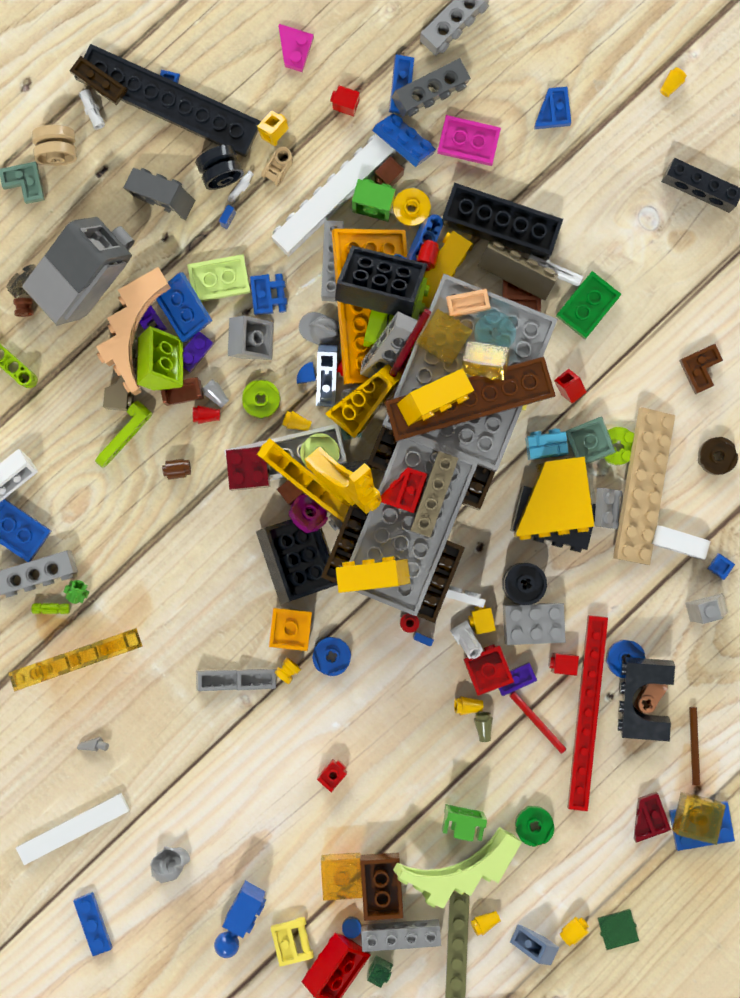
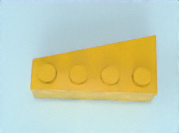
(449, 258)
(361, 405)

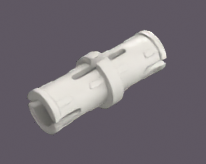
(91, 109)

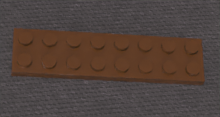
(521, 386)

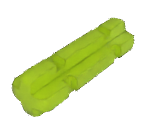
(50, 608)

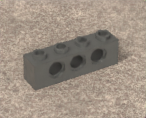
(453, 71)

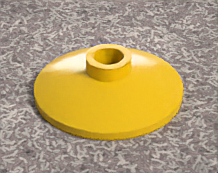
(416, 199)

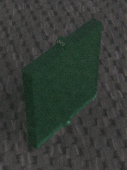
(618, 929)

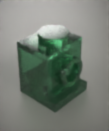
(379, 971)

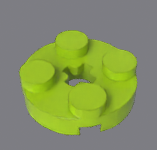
(261, 388)
(623, 455)

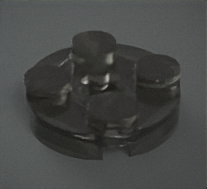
(16, 282)

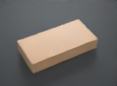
(468, 303)

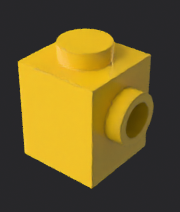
(482, 620)

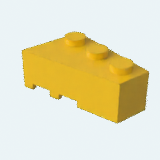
(435, 396)
(372, 575)

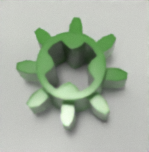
(76, 591)

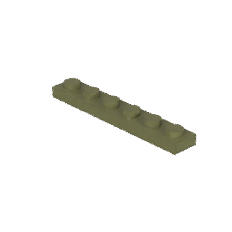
(457, 945)

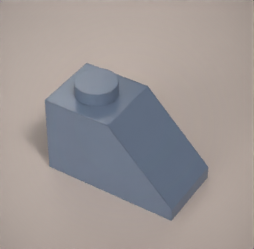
(534, 945)

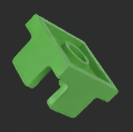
(464, 822)

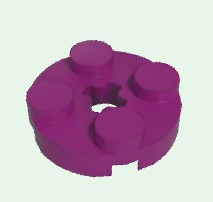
(302, 520)

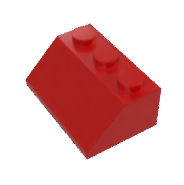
(335, 968)

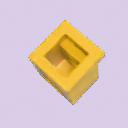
(273, 127)

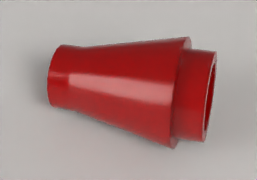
(205, 414)

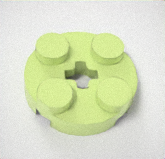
(320, 440)

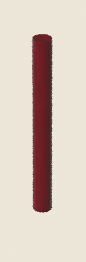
(410, 342)

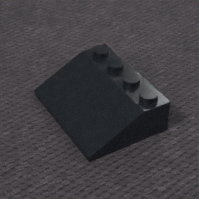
(380, 282)
(294, 560)

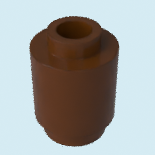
(176, 469)

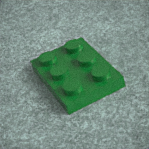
(588, 305)

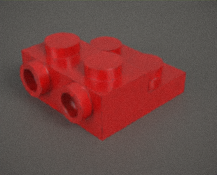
(488, 670)

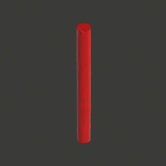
(537, 722)

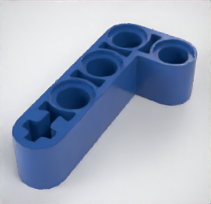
(434, 222)

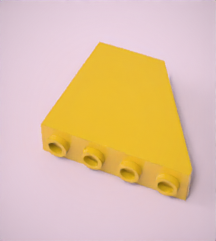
(557, 501)

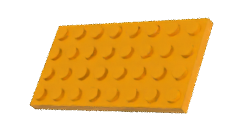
(355, 319)

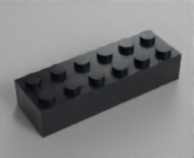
(501, 221)

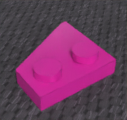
(295, 47)

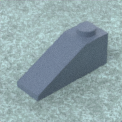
(326, 375)

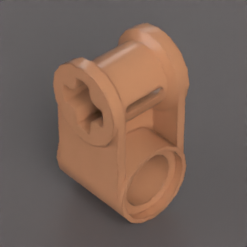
(651, 694)

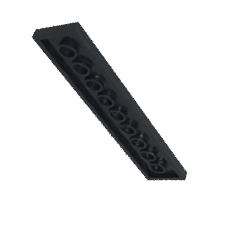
(177, 103)

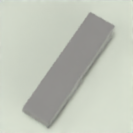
(235, 679)

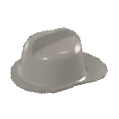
(320, 329)

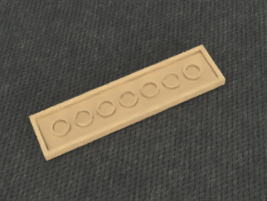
(644, 486)

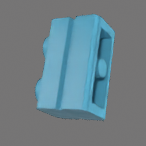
(546, 445)

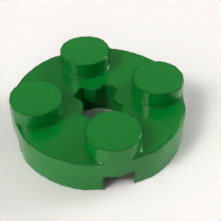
(538, 836)

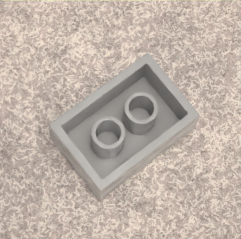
(534, 623)

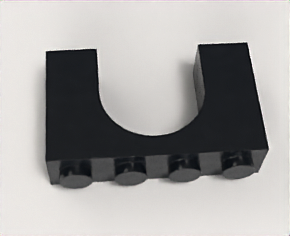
(575, 540)
(636, 674)

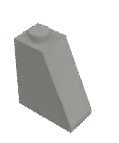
(707, 609)

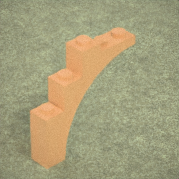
(118, 349)

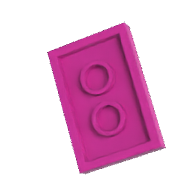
(469, 140)

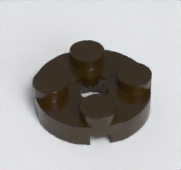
(728, 454)

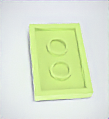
(219, 278)

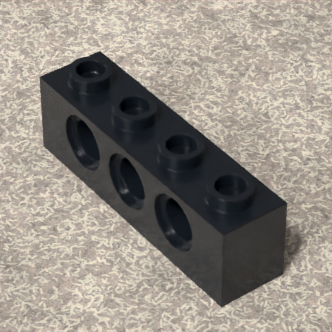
(702, 185)

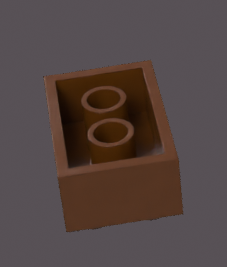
(381, 887)

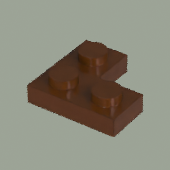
(696, 367)

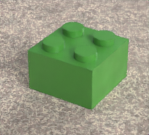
(373, 199)

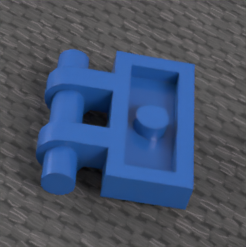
(262, 295)

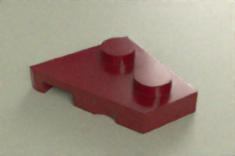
(650, 818)

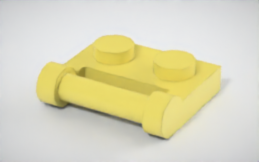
(285, 942)

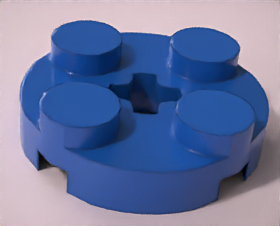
(621, 648)
(322, 650)

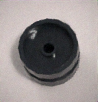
(219, 167)
(535, 586)

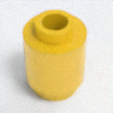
(574, 931)

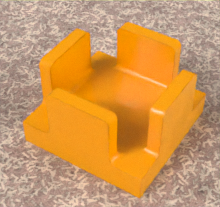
(290, 629)

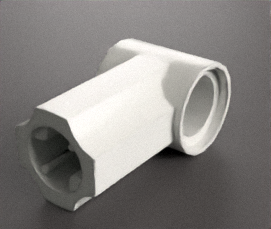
(466, 638)

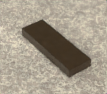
(98, 80)

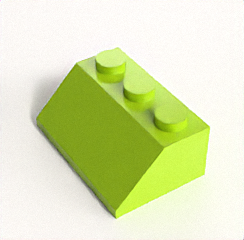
(159, 360)

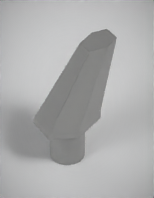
(93, 745)

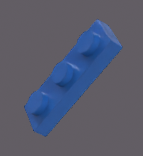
(401, 76)
(92, 924)

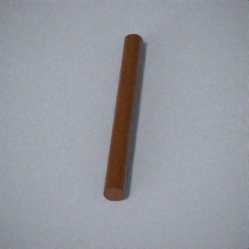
(694, 746)

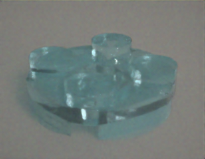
(503, 325)

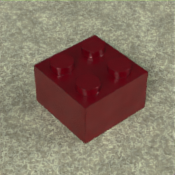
(246, 469)

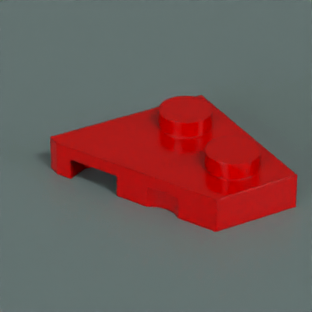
(406, 490)

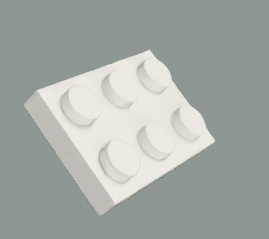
(467, 597)

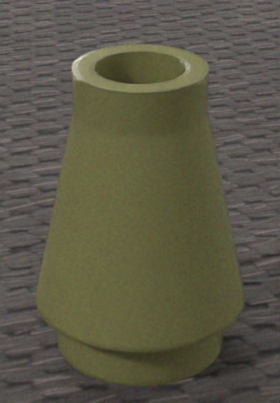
(483, 724)

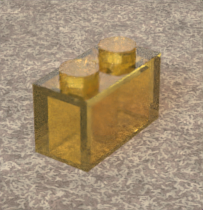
(485, 360)

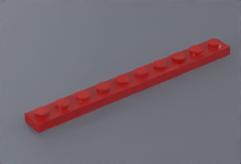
(587, 713)

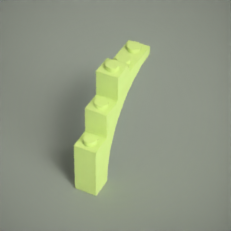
(463, 877)

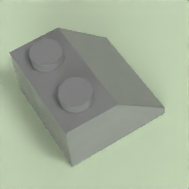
(250, 338)

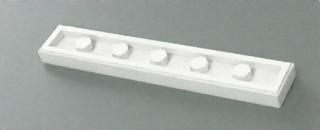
(72, 829)

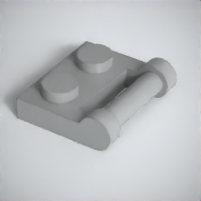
(607, 508)

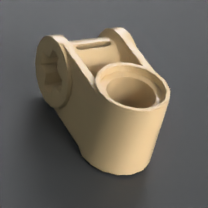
(276, 169)

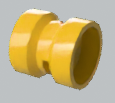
(289, 668)

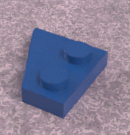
(554, 110)

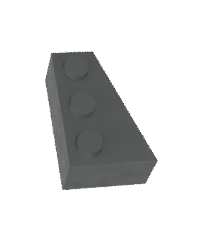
(159, 191)

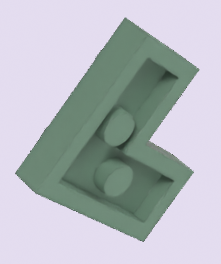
(27, 177)

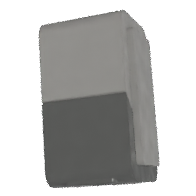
(78, 269)

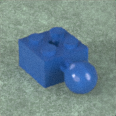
(240, 919)

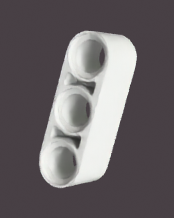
(681, 542)

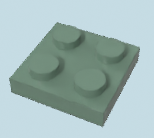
(591, 440)

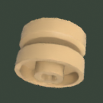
(54, 145)

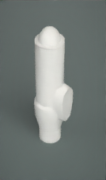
(241, 186)

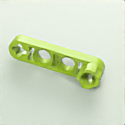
(17, 376)
(140, 415)

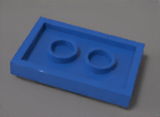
(404, 139)
(183, 308)
(20, 531)
(726, 832)

